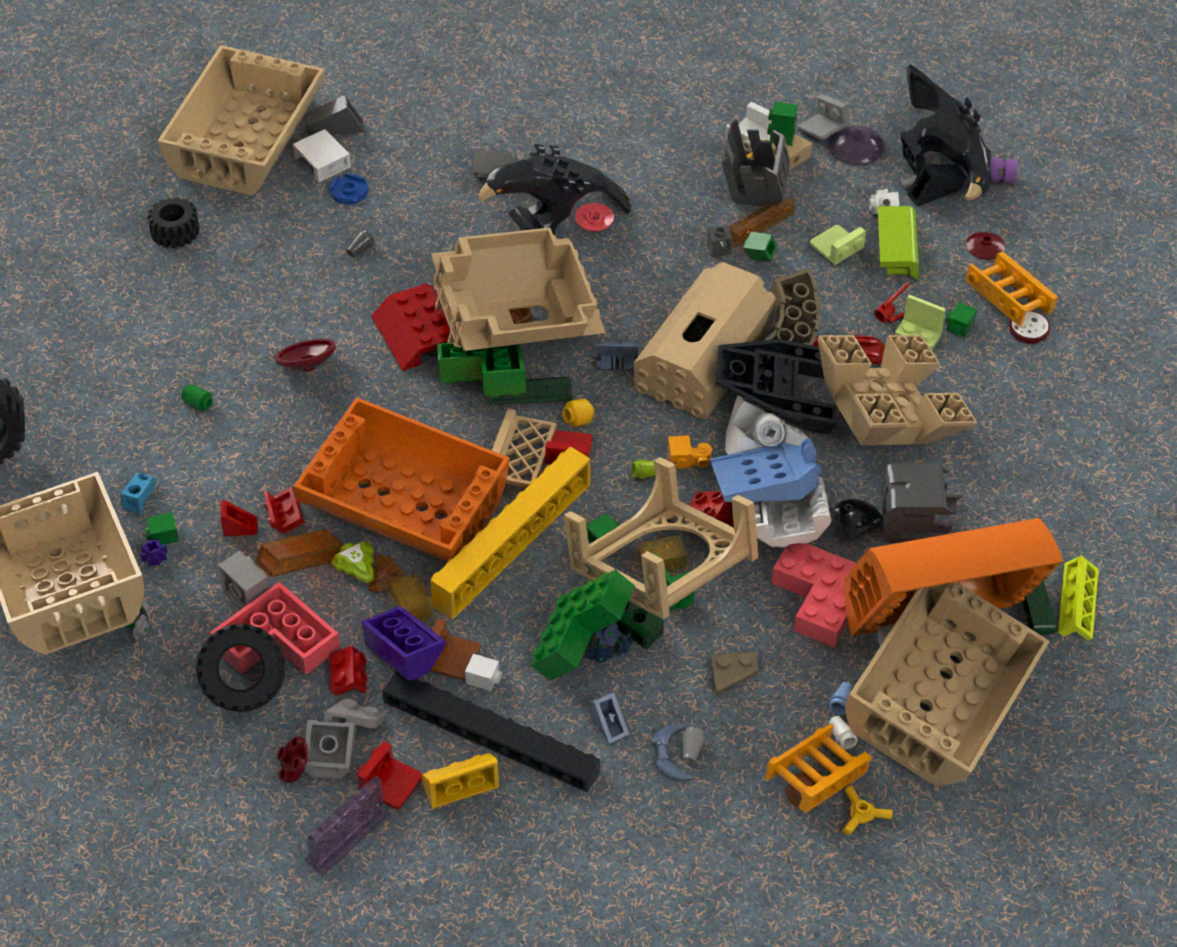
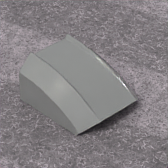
(329, 748)

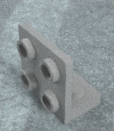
(831, 118)

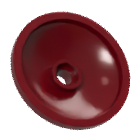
(305, 354)

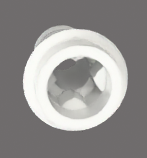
(842, 733)

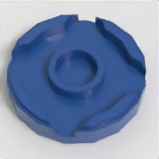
(349, 189)

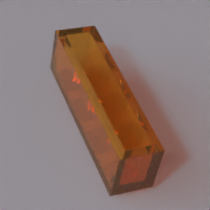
(297, 552)

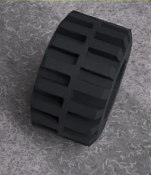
(173, 222)

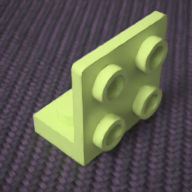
(922, 319)

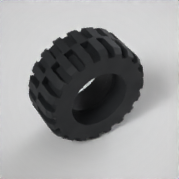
(211, 654)

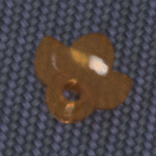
(383, 571)

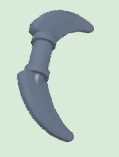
(664, 764)

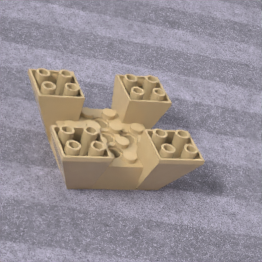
(884, 401)

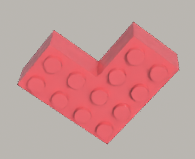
(820, 579)
(295, 627)

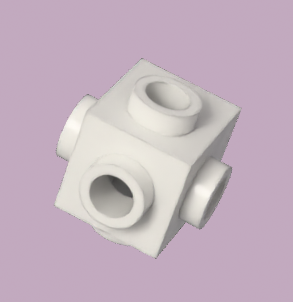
(881, 196)

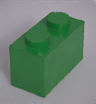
(783, 120)

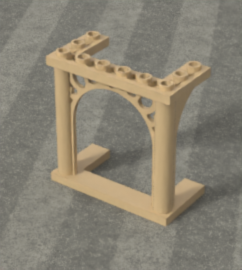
(664, 505)

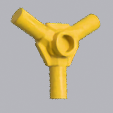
(862, 811)

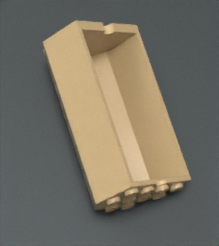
(687, 370)

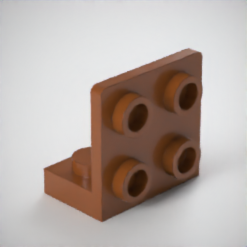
(456, 653)

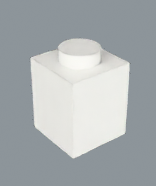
(482, 672)

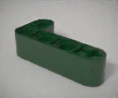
(1039, 611)

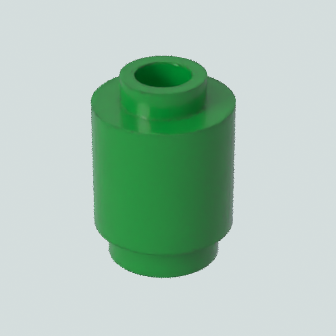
(197, 397)

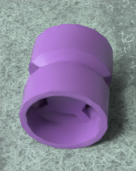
(1009, 170)

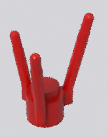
(886, 310)

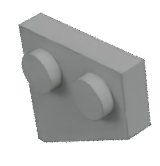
(355, 713)

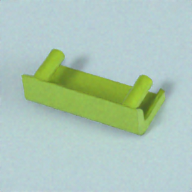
(898, 240)

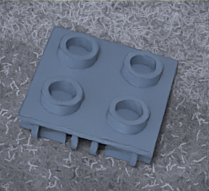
(626, 351)

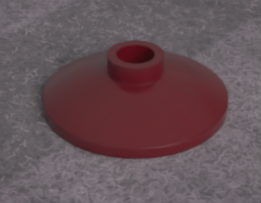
(985, 245)

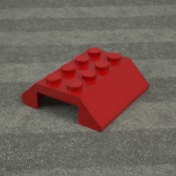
(411, 324)

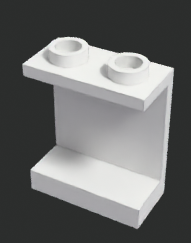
(755, 119)
(322, 154)

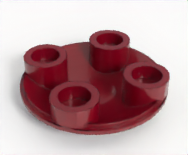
(293, 759)

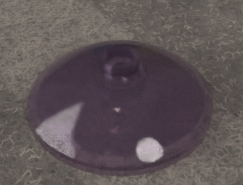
(856, 145)

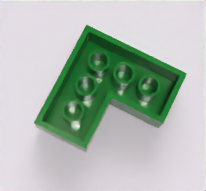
(498, 367)
(576, 618)

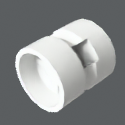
(769, 429)

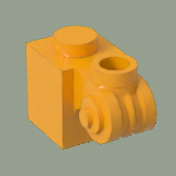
(685, 456)

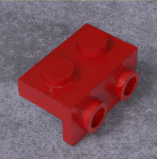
(283, 510)
(347, 671)

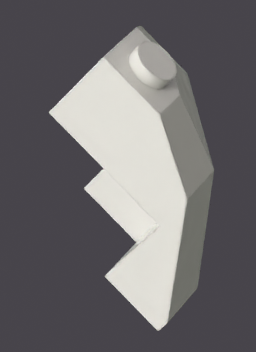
(741, 428)

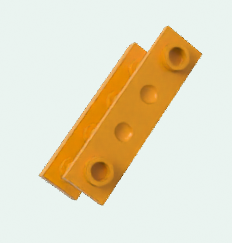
(1020, 279)
(825, 786)

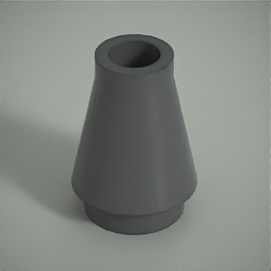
(360, 243)

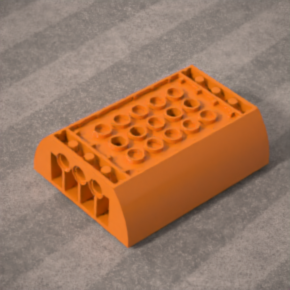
(417, 470)
(992, 562)

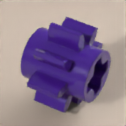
(153, 552)

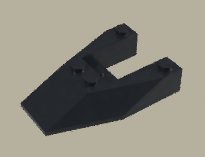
(768, 377)

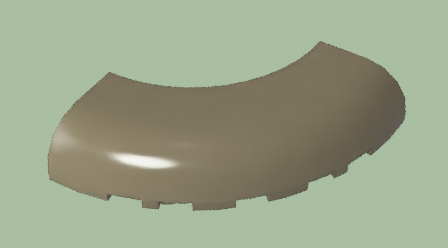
(796, 308)

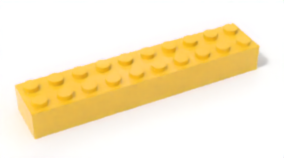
(510, 532)

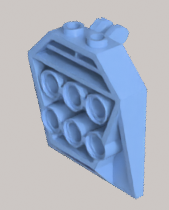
(768, 472)

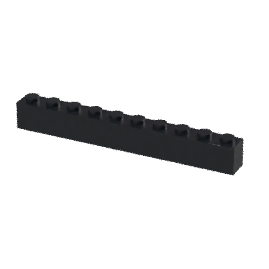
(492, 731)

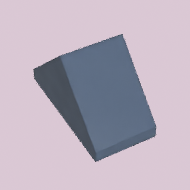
(609, 718)

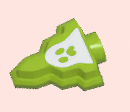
(355, 561)

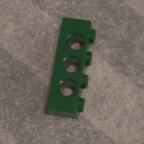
(642, 624)

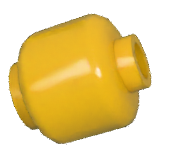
(578, 412)

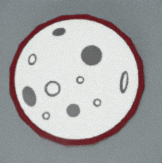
(1034, 328)

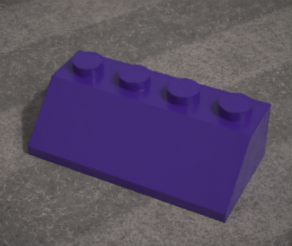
(403, 642)

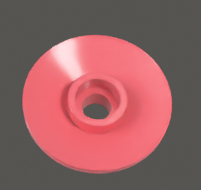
(594, 217)

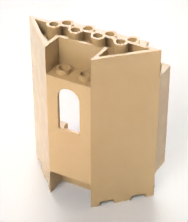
(512, 272)

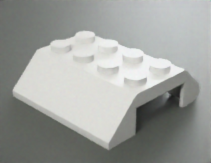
(793, 521)

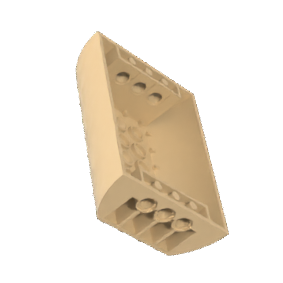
(94, 555)

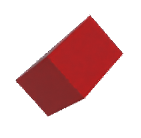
(236, 520)

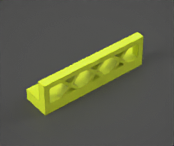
(1074, 594)

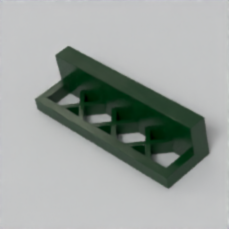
(539, 391)

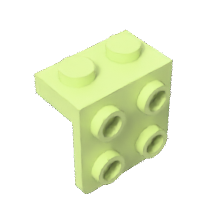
(838, 244)

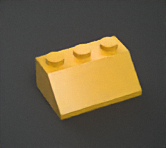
(461, 780)

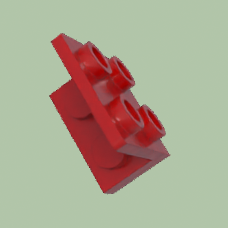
(563, 440)
(714, 506)

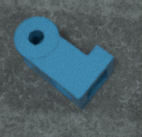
(137, 492)

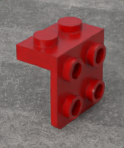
(396, 778)

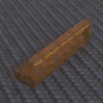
(761, 220)

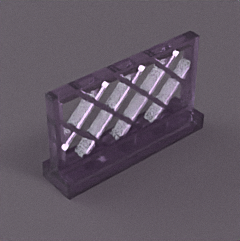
(346, 827)

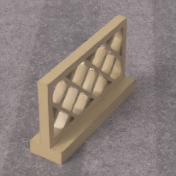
(507, 435)

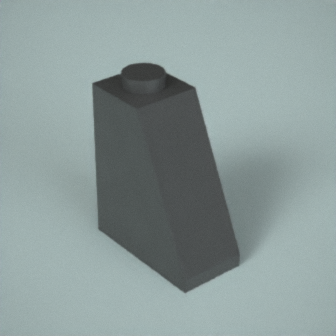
(335, 117)

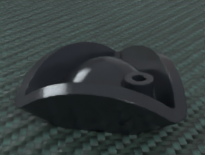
(856, 518)

